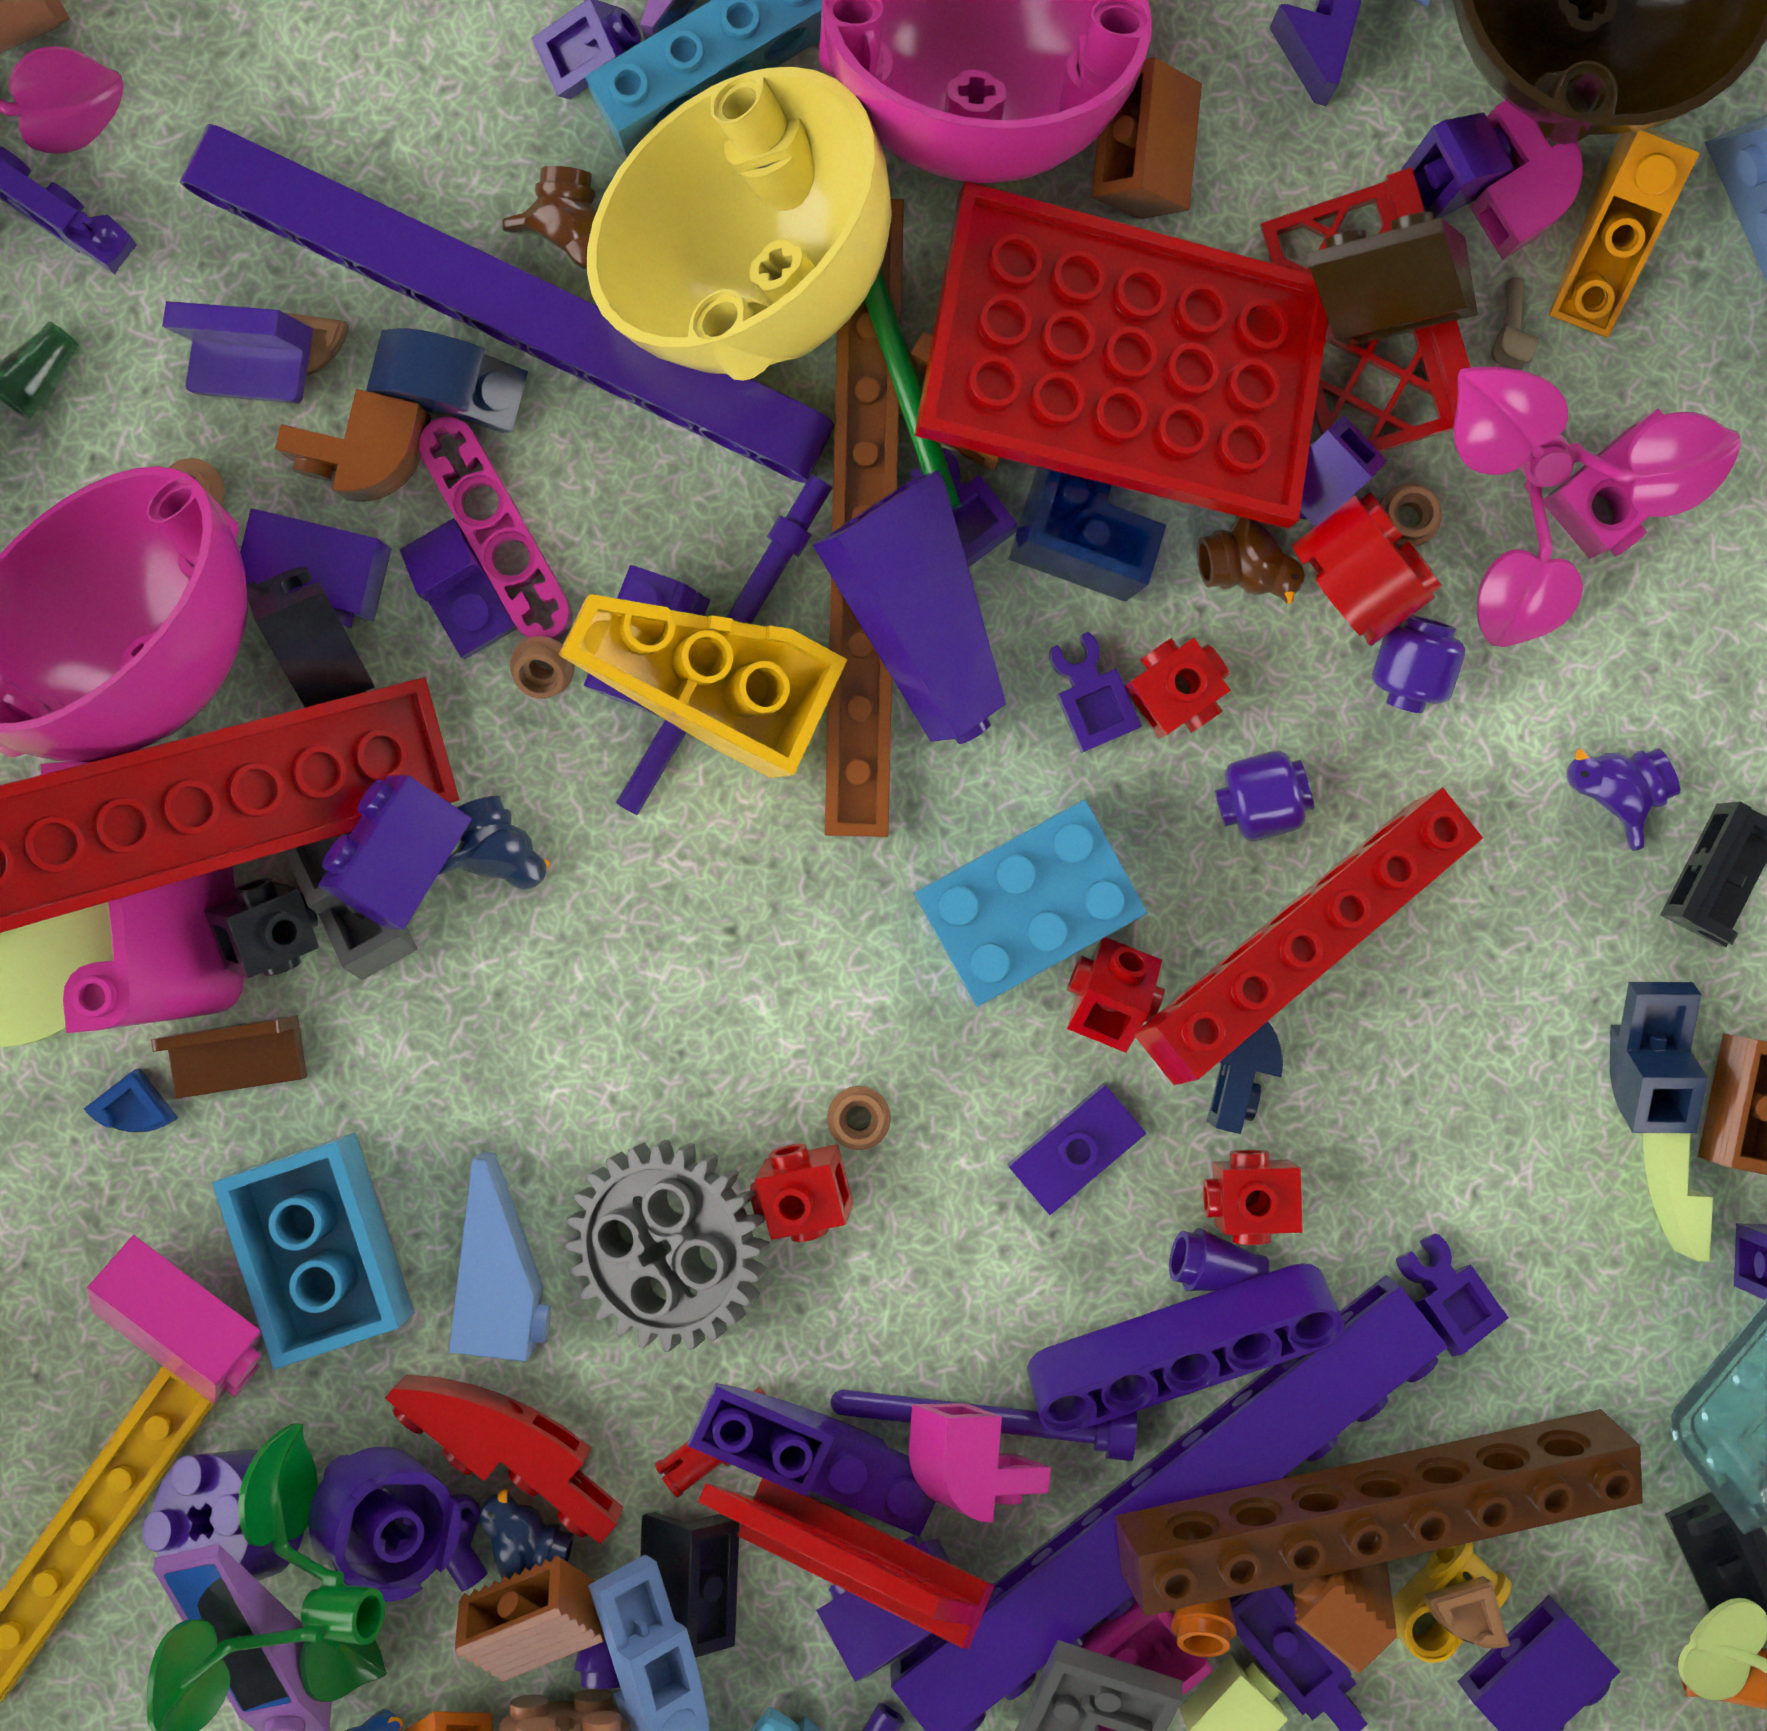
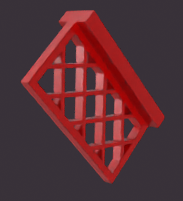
(1438, 346)
(858, 1558)

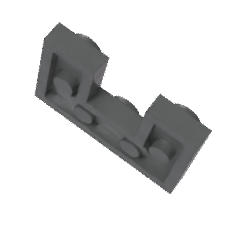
(1094, 1689)

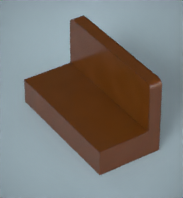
(234, 1056)

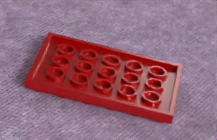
(1124, 357)

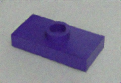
(1076, 1149)

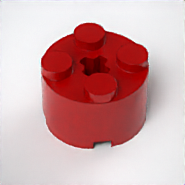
(1365, 570)

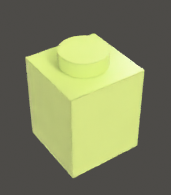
(1235, 1700)

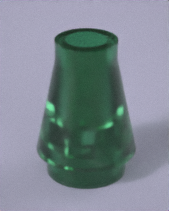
(35, 370)

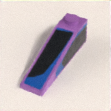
(263, 1680)

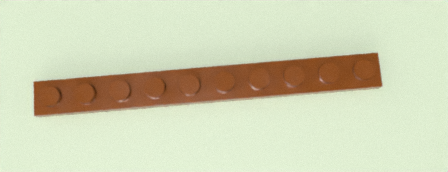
(861, 477)

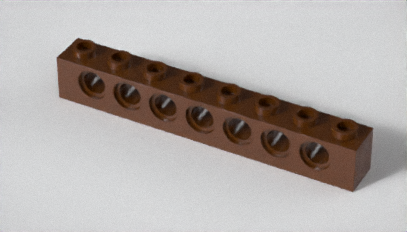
(1377, 1510)

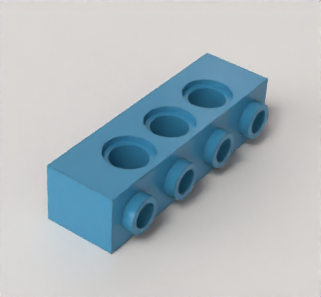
(695, 54)

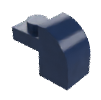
(447, 377)
(1652, 1061)
(1234, 1093)

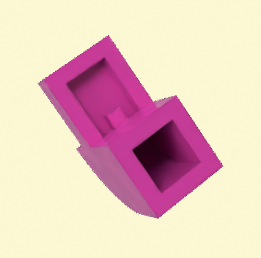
(1535, 192)
(960, 1462)

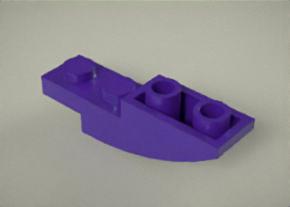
(811, 1454)

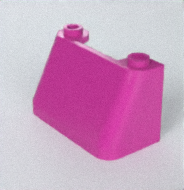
(161, 955)

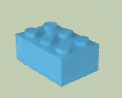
(1030, 903)
(314, 1250)

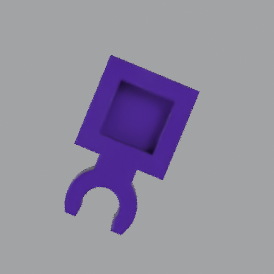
(981, 517)
(1096, 704)
(1455, 1301)

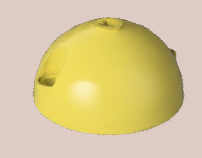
(739, 260)

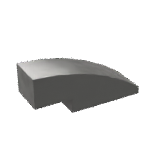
(357, 940)

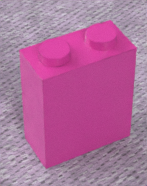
(176, 1321)

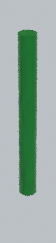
(905, 380)

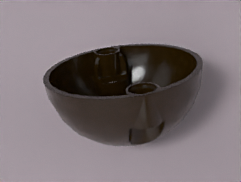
(1610, 61)

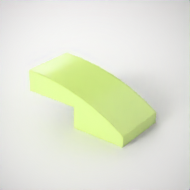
(1681, 1210)

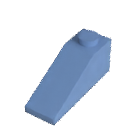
(498, 1281)

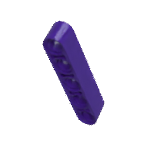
(1184, 1348)

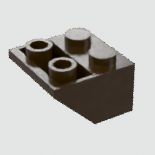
(1394, 279)

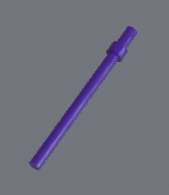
(787, 538)

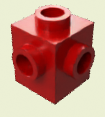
(1160, 700)
(1114, 993)
(802, 1192)
(1274, 1207)

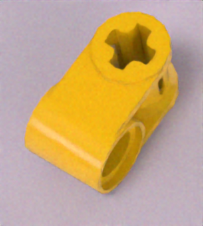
(1441, 1571)

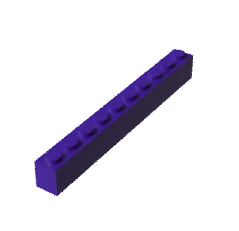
(1248, 1440)

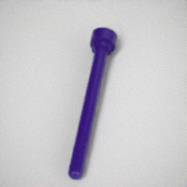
(1113, 1437)

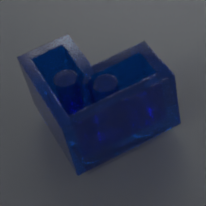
(1083, 538)

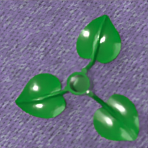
(338, 1619)

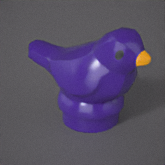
(1626, 785)

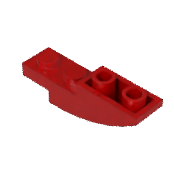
(489, 1428)

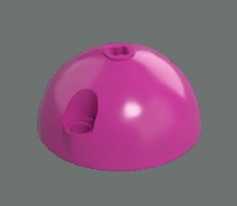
(986, 82)
(117, 616)

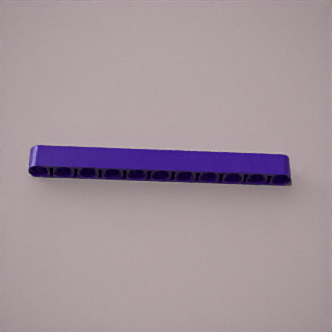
(499, 301)

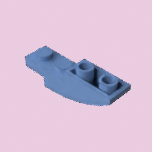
(649, 1651)

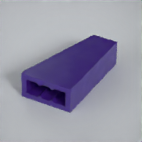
(918, 606)

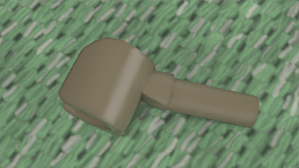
(1512, 345)

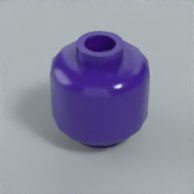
(1418, 664)
(1265, 795)

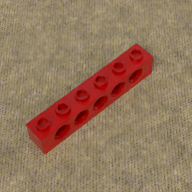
(1307, 937)

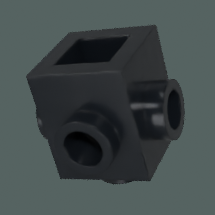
(263, 928)

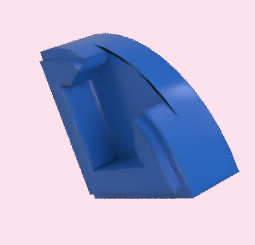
(132, 1105)

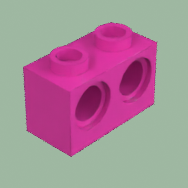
(1573, 501)

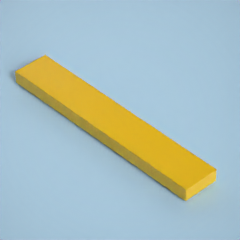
(95, 1519)

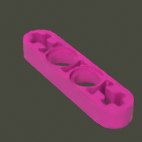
(490, 534)

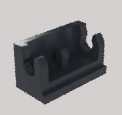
(307, 638)
(1720, 873)
(1719, 1554)

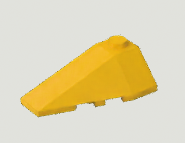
(719, 679)

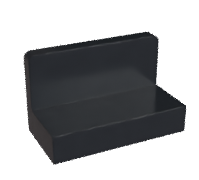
(698, 1574)

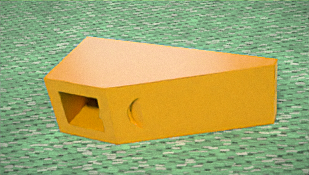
(1622, 227)

